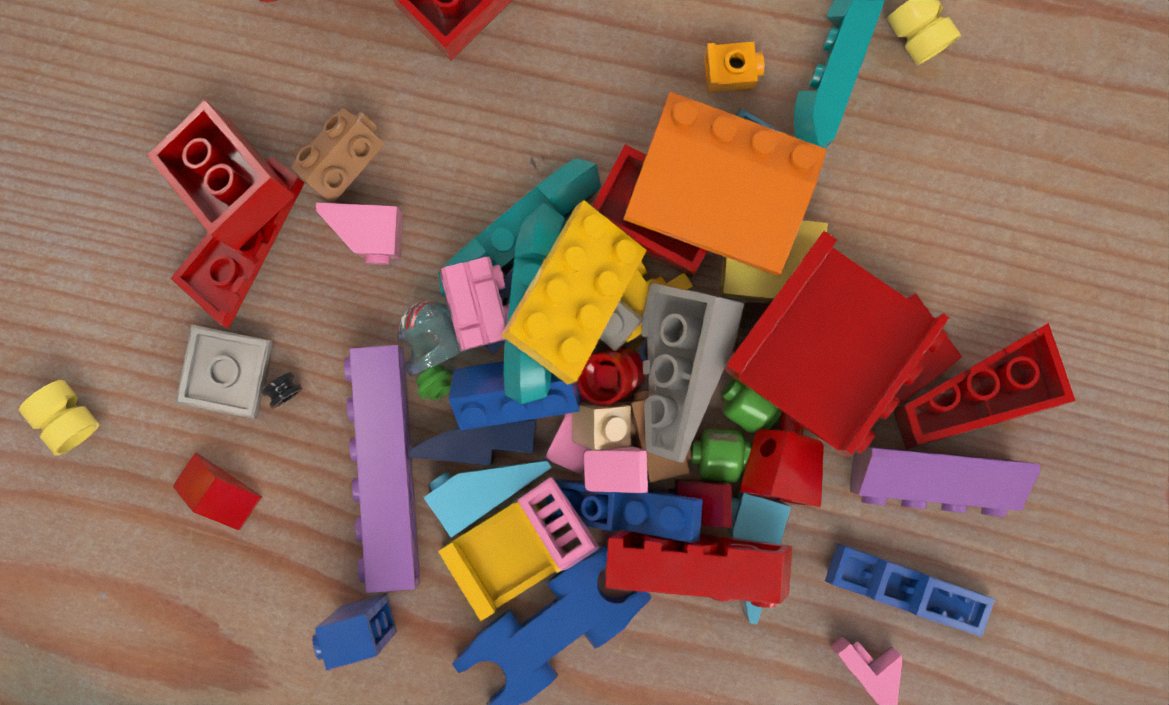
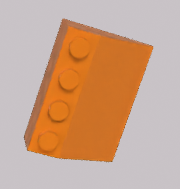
(725, 184)

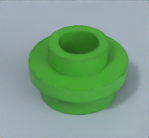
(434, 382)

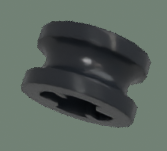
(281, 390)

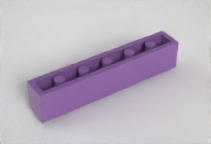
(383, 468)

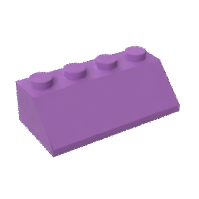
(943, 479)

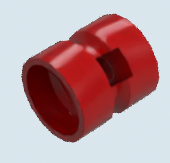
(611, 376)

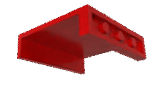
(836, 348)

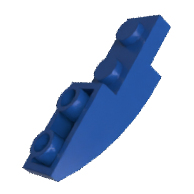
(648, 513)

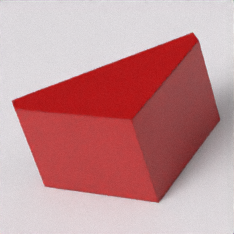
(215, 493)

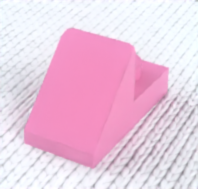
(616, 470)
(878, 679)

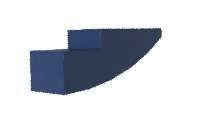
(478, 444)

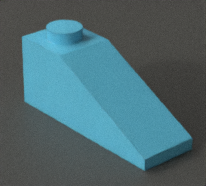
(473, 493)
(757, 520)

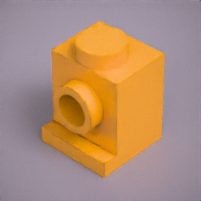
(722, 76)

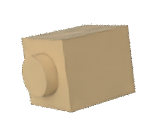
(602, 426)

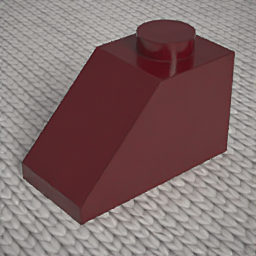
(715, 502)

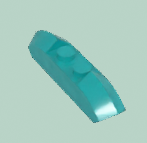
(821, 111)
(561, 191)
(523, 376)

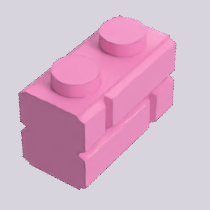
(475, 302)

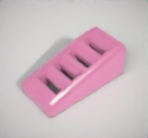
(555, 547)

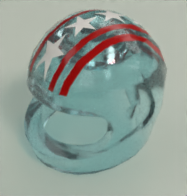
(429, 334)

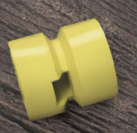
(923, 28)
(56, 413)

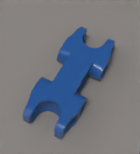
(527, 647)

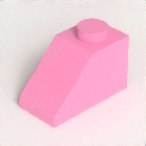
(366, 229)

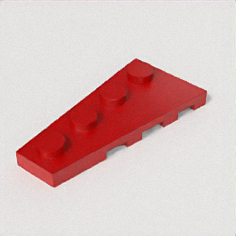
(221, 276)

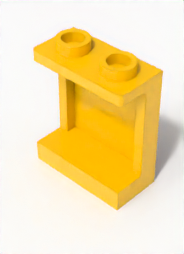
(498, 559)

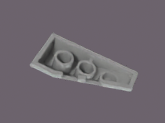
(687, 352)

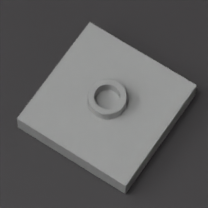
(224, 371)

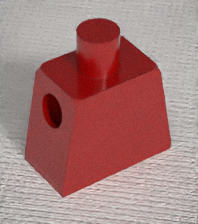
(785, 465)

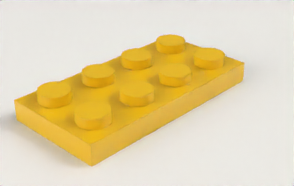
(574, 293)

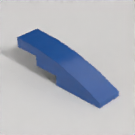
(909, 590)

